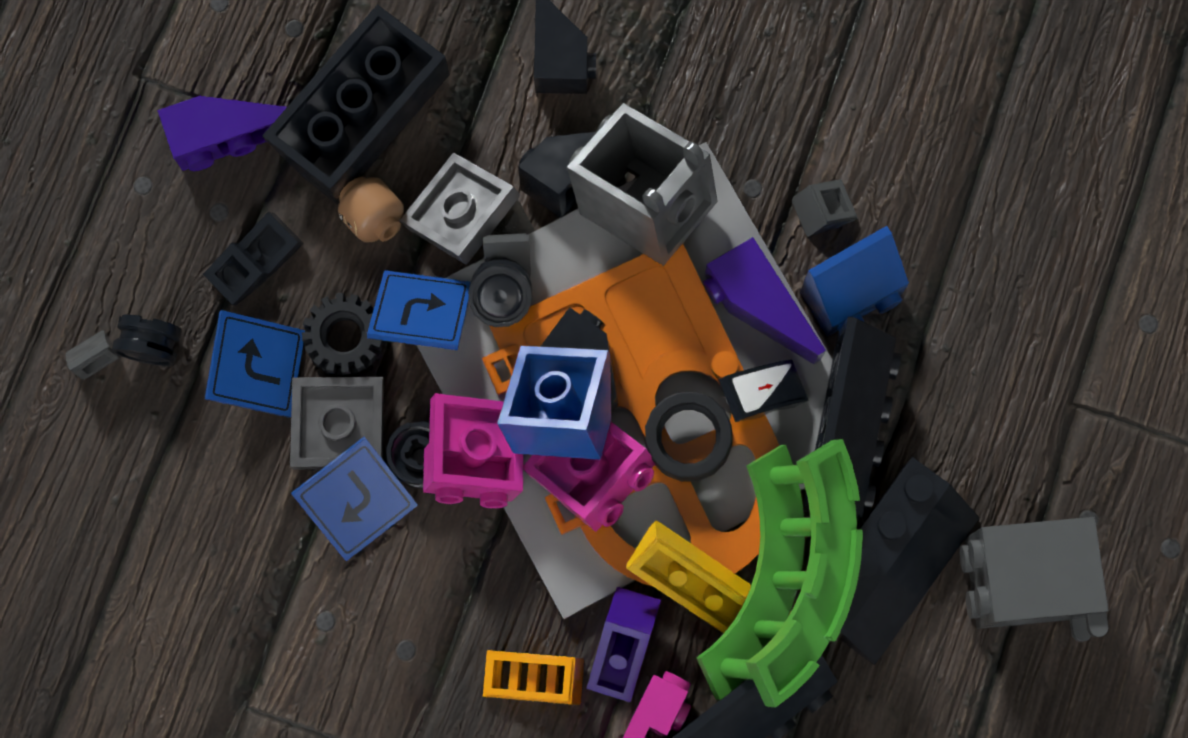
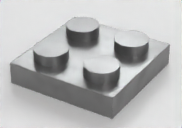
(460, 208)
(333, 416)

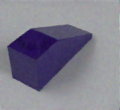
(758, 297)

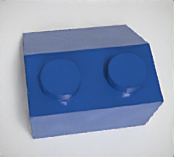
(856, 282)
(558, 402)

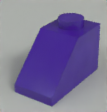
(623, 644)

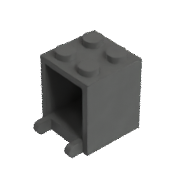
(664, 202)
(1037, 576)

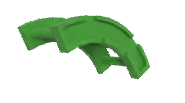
(763, 640)

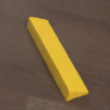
(689, 576)

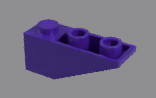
(214, 128)

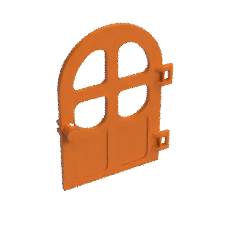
(655, 328)

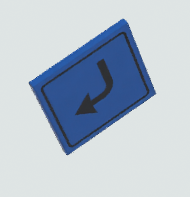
(419, 310)
(254, 364)
(354, 499)

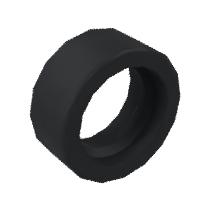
(678, 403)

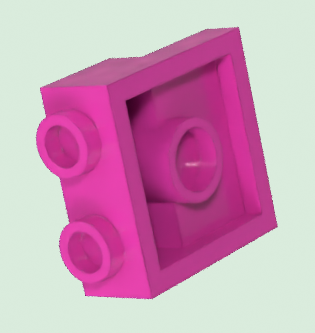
(470, 453)
(594, 486)
(660, 707)

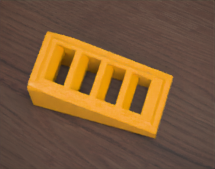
(572, 677)

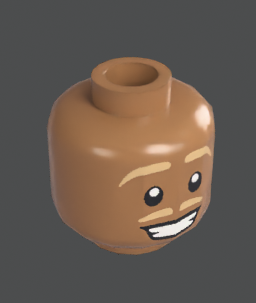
(370, 209)

